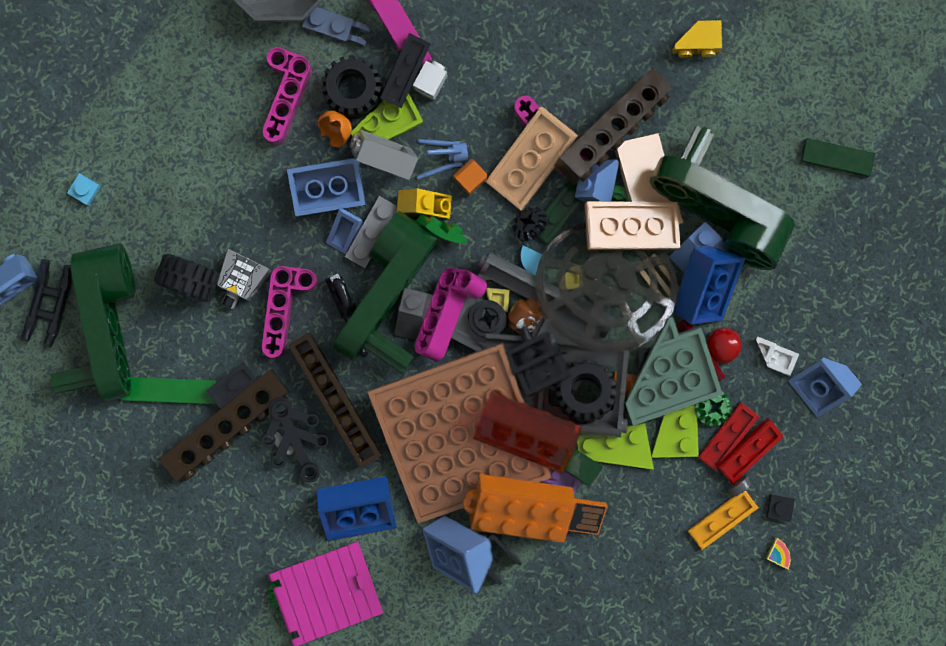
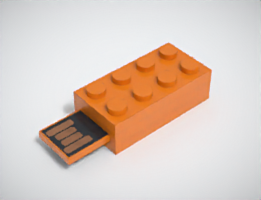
(530, 509)

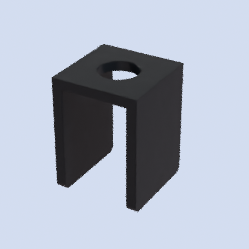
(493, 536)

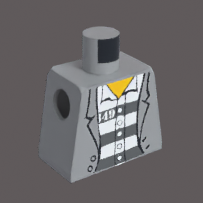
(240, 278)

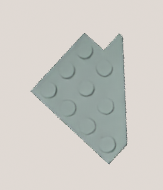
(673, 375)

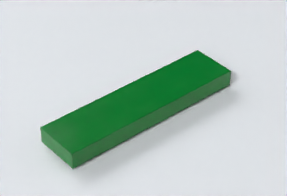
(170, 390)

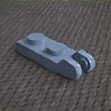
(335, 26)

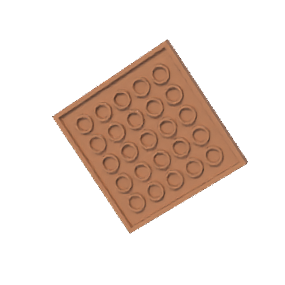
(432, 427)

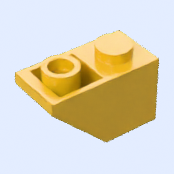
(702, 39)
(418, 201)

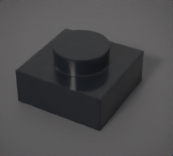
(780, 508)

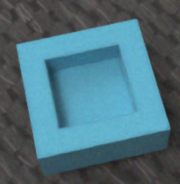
(83, 189)

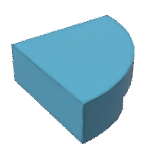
(530, 259)

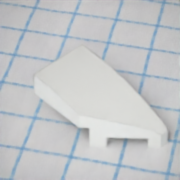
(777, 357)

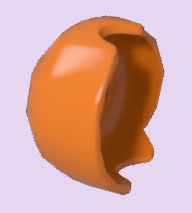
(336, 127)

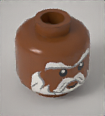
(524, 313)

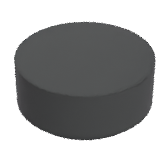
(739, 486)

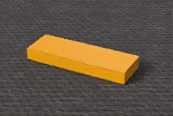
(722, 519)

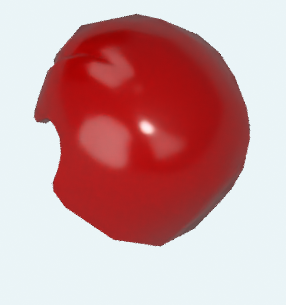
(724, 345)

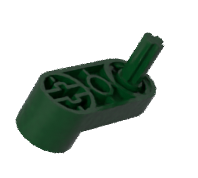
(754, 225)
(402, 252)
(99, 281)

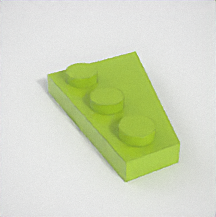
(390, 120)
(677, 434)
(628, 450)

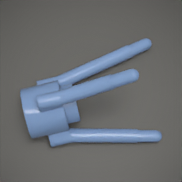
(456, 152)

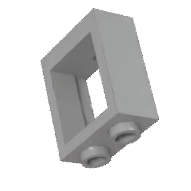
(383, 154)

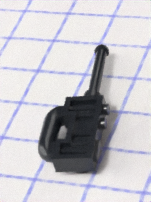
(342, 299)

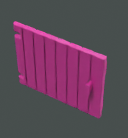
(325, 594)

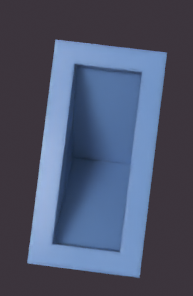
(344, 230)

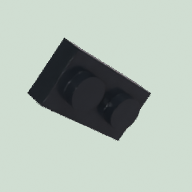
(231, 385)

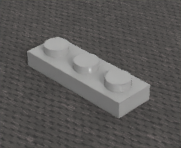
(374, 224)

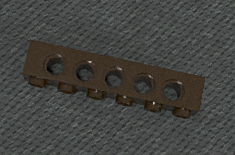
(650, 85)
(335, 399)
(175, 460)

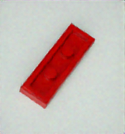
(728, 435)
(749, 451)

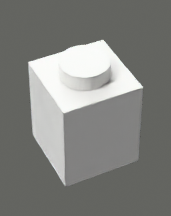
(430, 79)

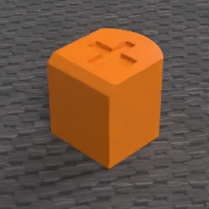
(470, 176)

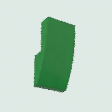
(443, 229)

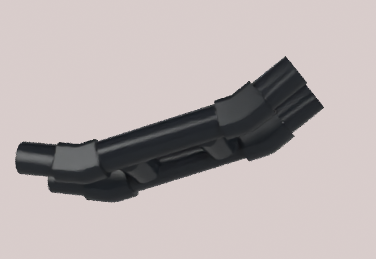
(35, 311)

